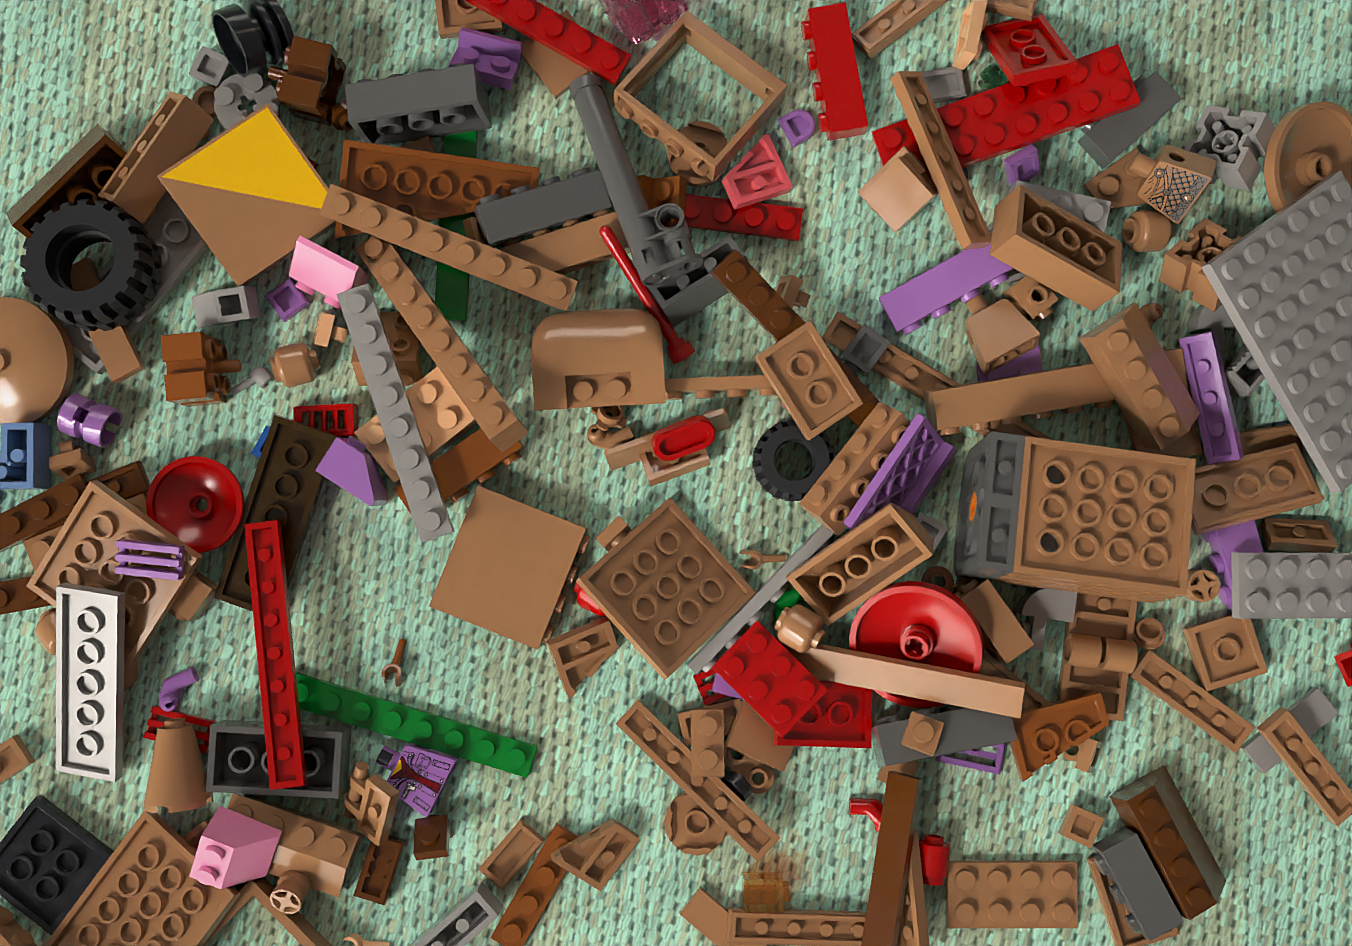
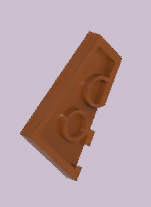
(1054, 728)

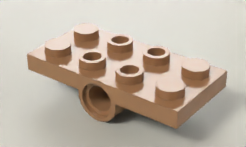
(1099, 651)

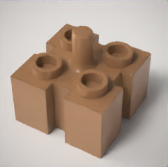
(1184, 261)

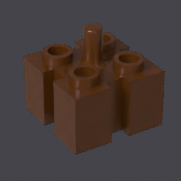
(311, 79)

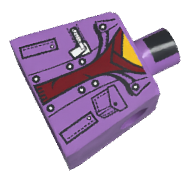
(418, 774)

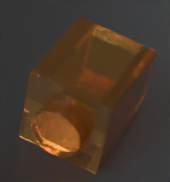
(764, 891)

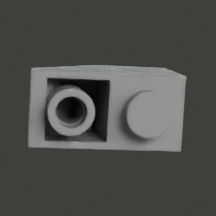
(226, 306)

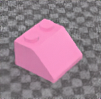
(324, 271)
(234, 850)

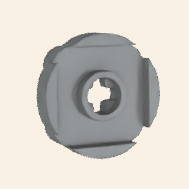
(235, 89)

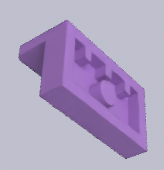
(493, 56)

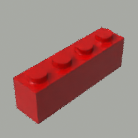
(835, 71)

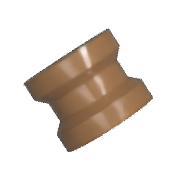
(1207, 585)
(290, 892)

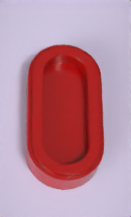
(683, 438)

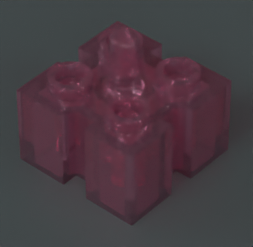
(642, 18)

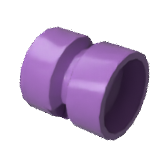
(87, 419)

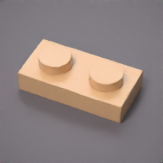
(968, 42)

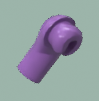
(174, 686)

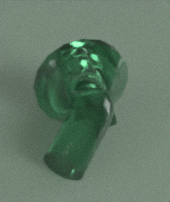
(992, 77)

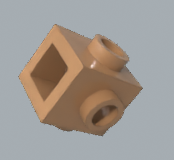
(1021, 296)

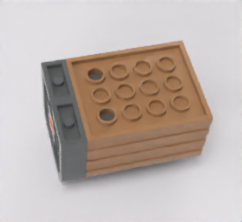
(1075, 518)

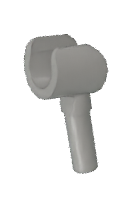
(258, 375)

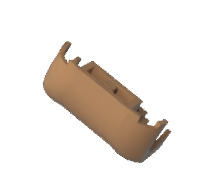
(597, 359)

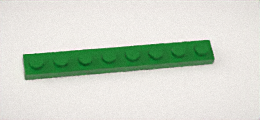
(415, 725)

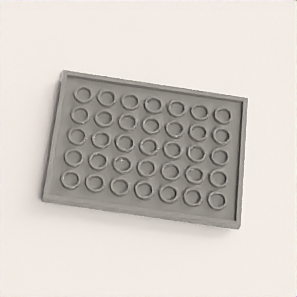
(1293, 308)

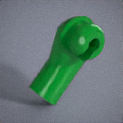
(788, 599)

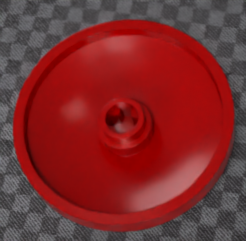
(920, 626)

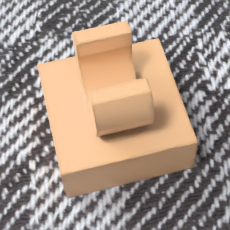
(326, 331)

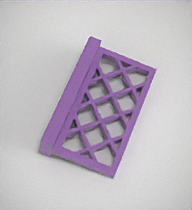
(913, 475)

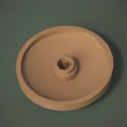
(1307, 149)
(33, 362)

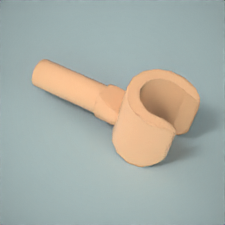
(359, 941)

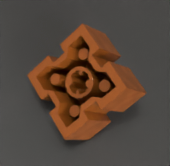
(196, 369)

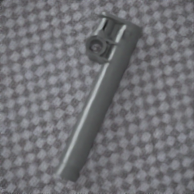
(651, 244)

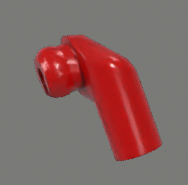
(868, 807)

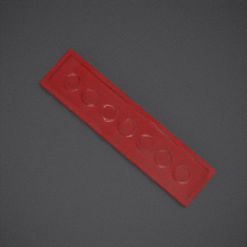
(1023, 115)

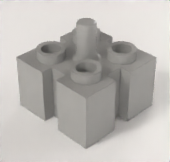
(1233, 143)

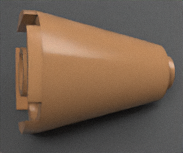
(176, 770)

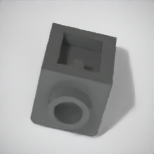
(864, 351)

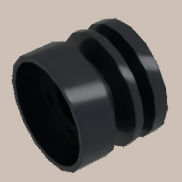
(252, 34)

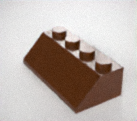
(75, 177)
(1172, 841)

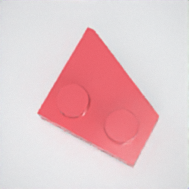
(757, 176)

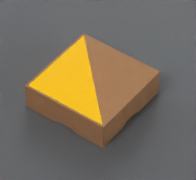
(250, 195)

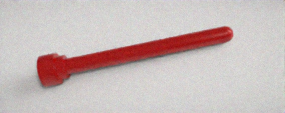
(678, 347)

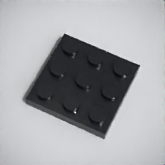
(48, 863)

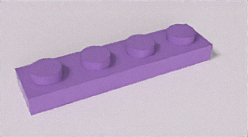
(1211, 397)

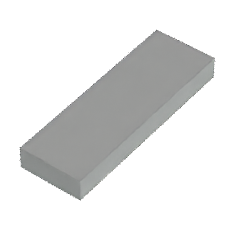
(1310, 712)

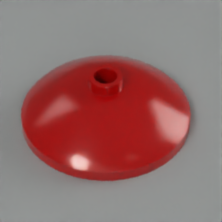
(176, 495)

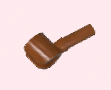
(394, 666)

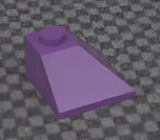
(354, 471)

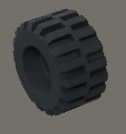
(764, 461)

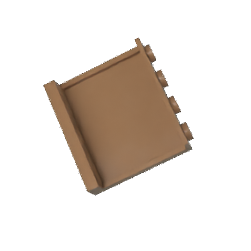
(510, 568)

